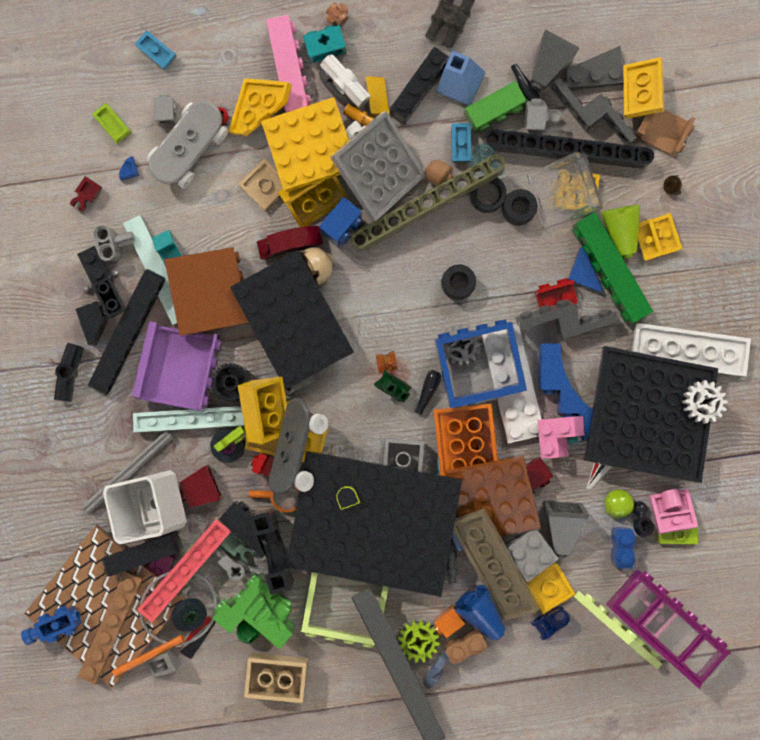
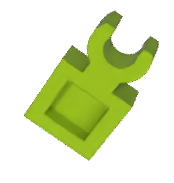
(235, 436)

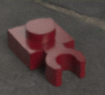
(87, 191)

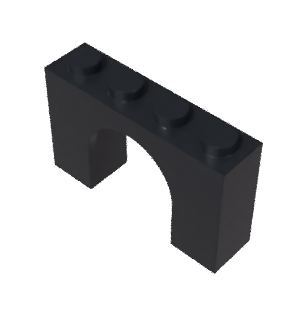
(266, 526)

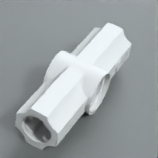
(345, 81)

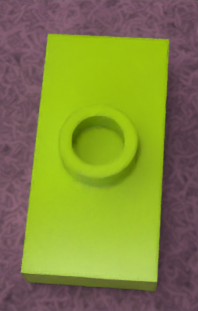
(679, 537)

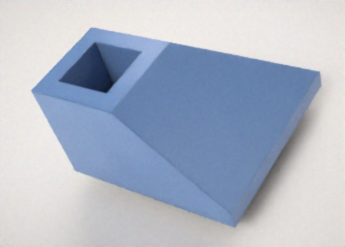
(460, 79)

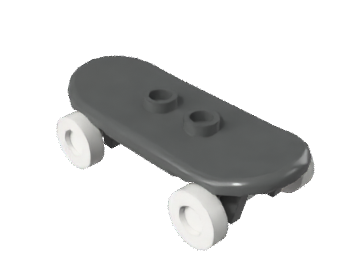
(291, 448)

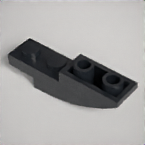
(102, 282)

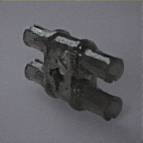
(455, 24)

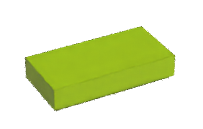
(111, 123)

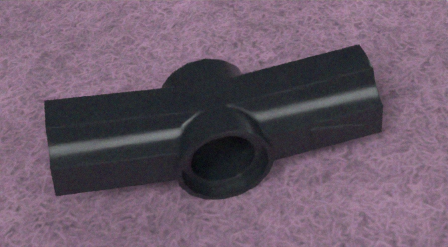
(65, 385)

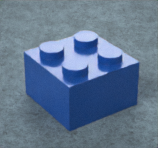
(341, 222)

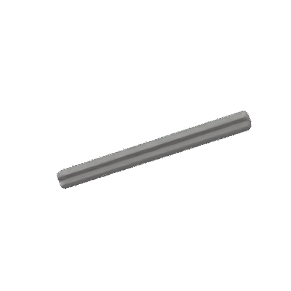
(130, 469)

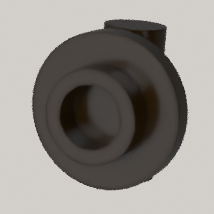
(673, 185)

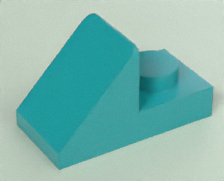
(166, 246)

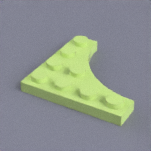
(619, 629)

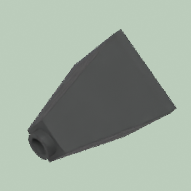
(551, 60)
(565, 525)

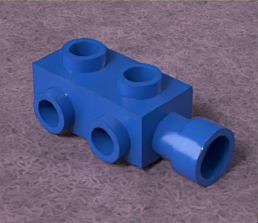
(59, 625)

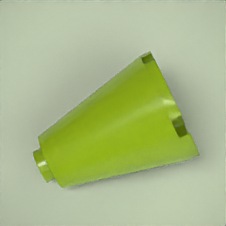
(623, 228)

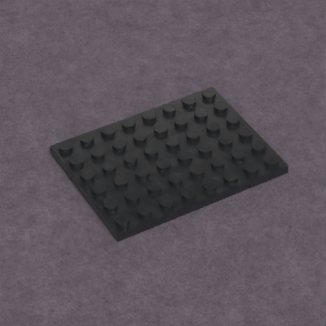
(390, 538)

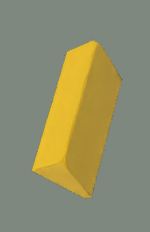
(377, 90)

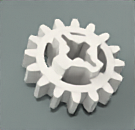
(701, 393)

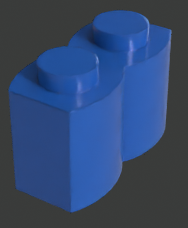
(622, 551)

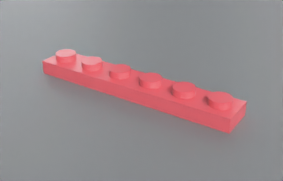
(184, 570)

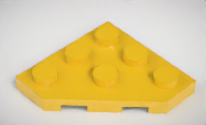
(257, 102)

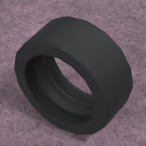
(493, 207)

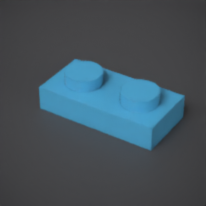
(155, 50)
(461, 142)

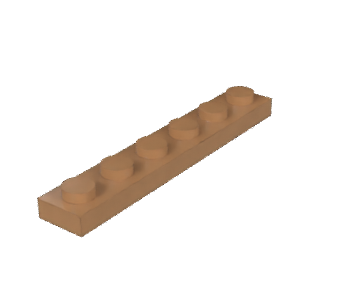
(110, 626)

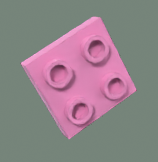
(673, 511)

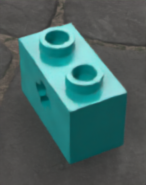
(334, 39)

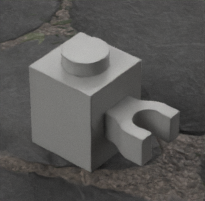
(537, 115)

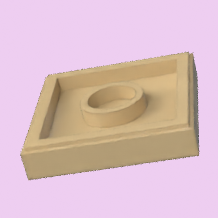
(262, 185)

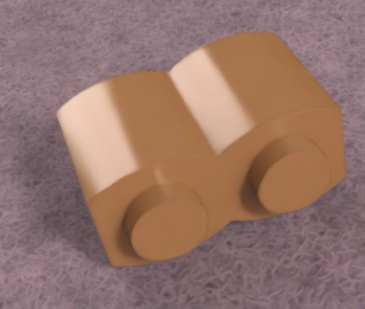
(461, 647)

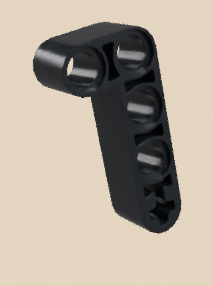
(142, 554)

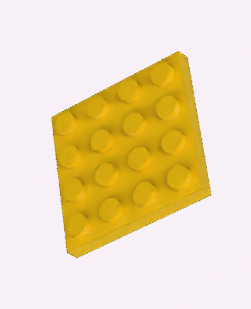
(305, 142)

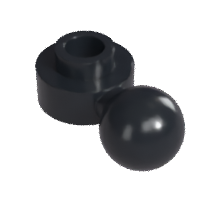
(643, 525)

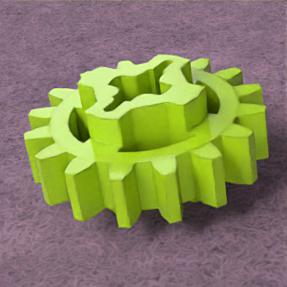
(425, 638)

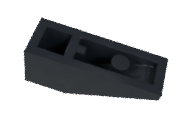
(238, 521)

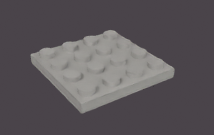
(378, 166)

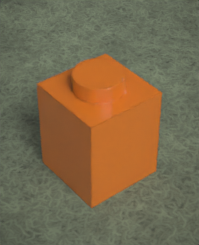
(448, 622)

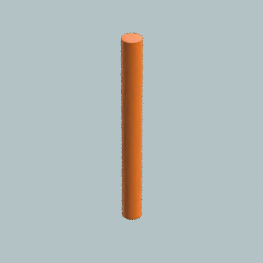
(147, 656)

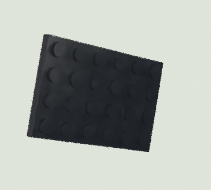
(292, 319)

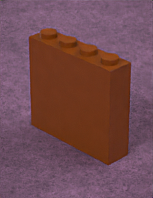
(203, 291)

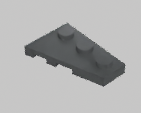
(597, 72)

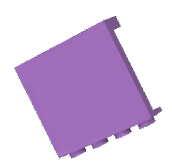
(176, 368)

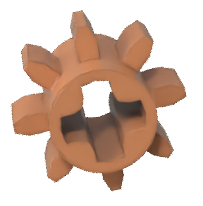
(337, 14)

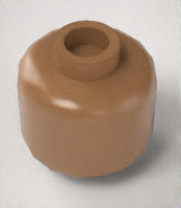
(438, 172)

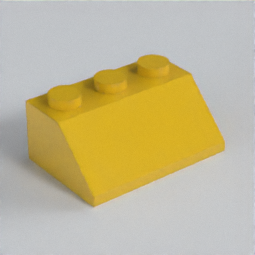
(313, 200)
(263, 408)

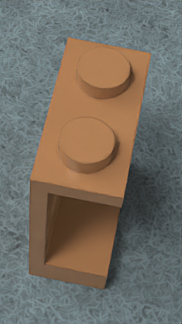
(665, 131)

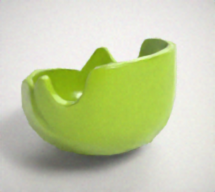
(618, 504)

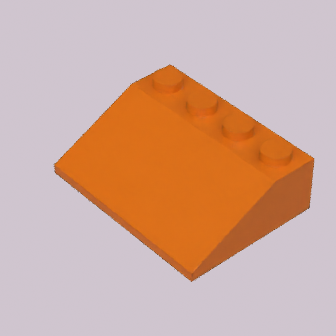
(465, 436)

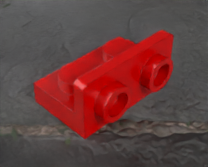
(551, 295)

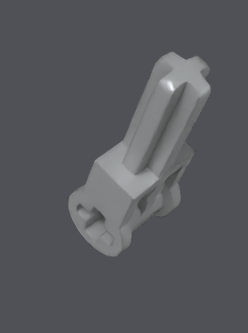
(230, 563)

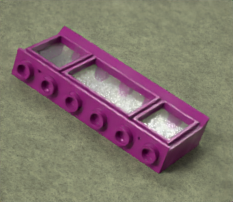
(668, 627)

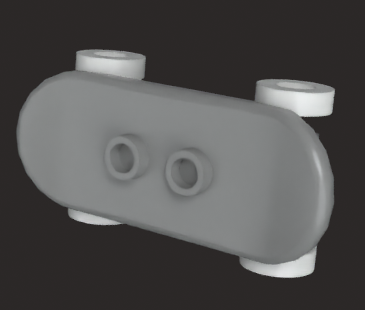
(186, 142)

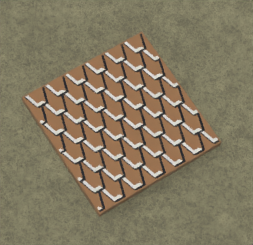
(86, 586)

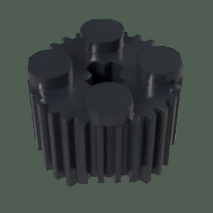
(221, 381)

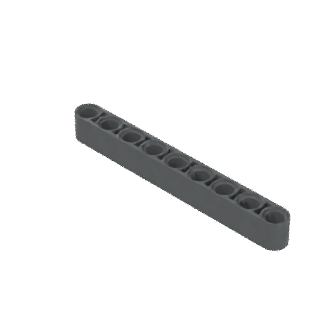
(397, 665)

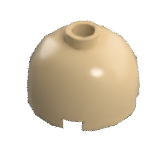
(318, 263)

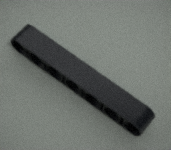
(126, 331)

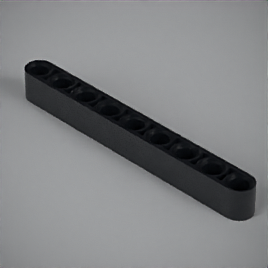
(576, 144)

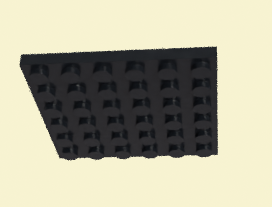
(641, 415)

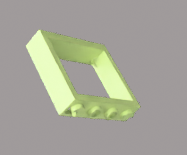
(330, 634)

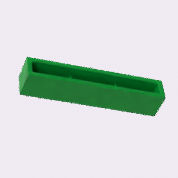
(612, 269)

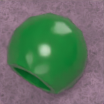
(247, 633)

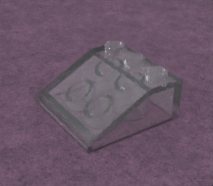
(565, 190)

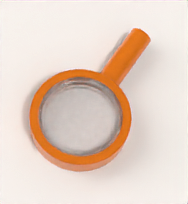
(284, 502)

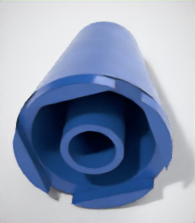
(481, 612)

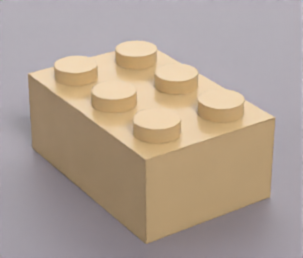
(276, 677)

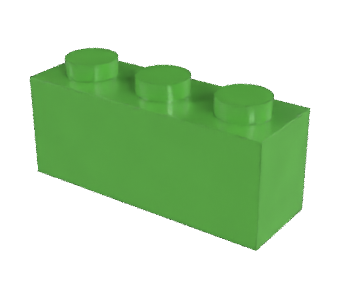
(495, 107)

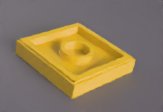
(550, 588)

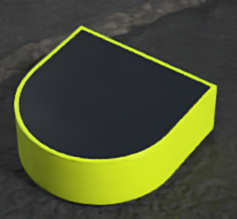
(347, 497)

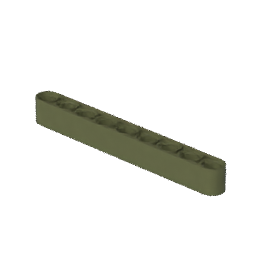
(434, 195)

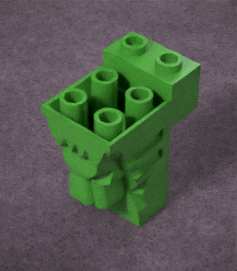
(260, 609)

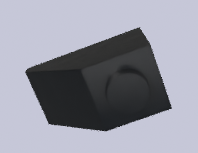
(93, 321)

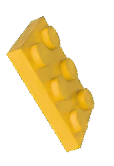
(643, 88)

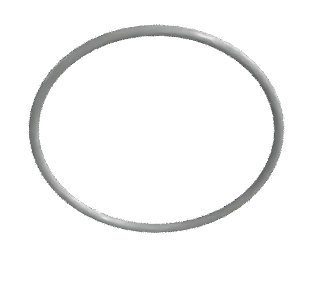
(189, 641)

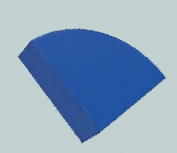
(128, 169)

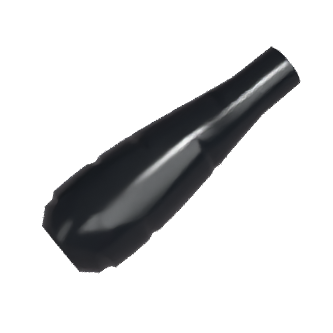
(524, 84)
(429, 387)

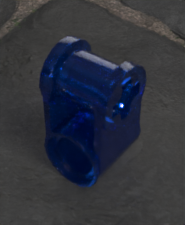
(549, 622)

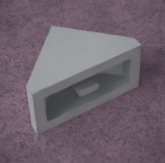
(164, 663)

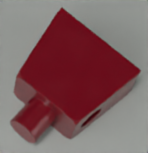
(200, 488)

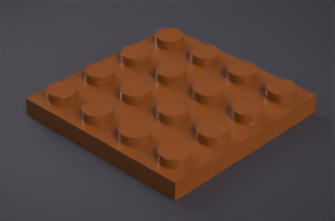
(502, 490)

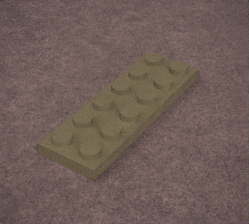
(494, 565)

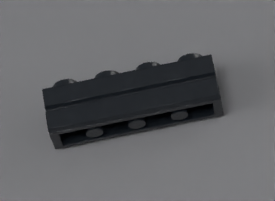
(419, 85)

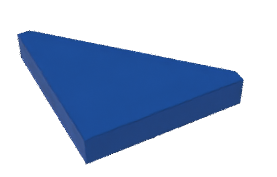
(583, 272)

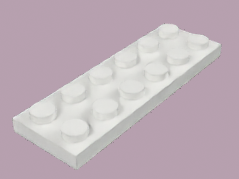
(720, 351)
(519, 410)

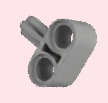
(112, 242)

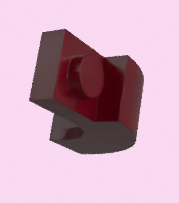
(288, 241)

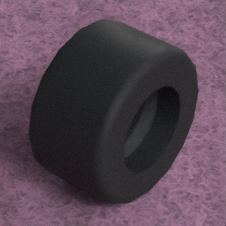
(522, 195)
(461, 270)

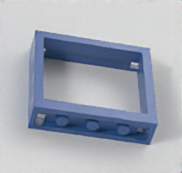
(487, 394)

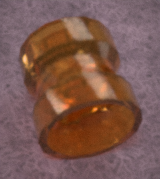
(386, 362)

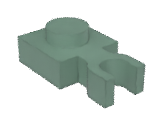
(234, 545)

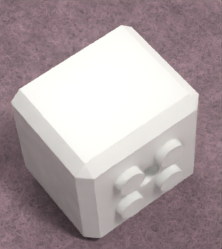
(133, 507)

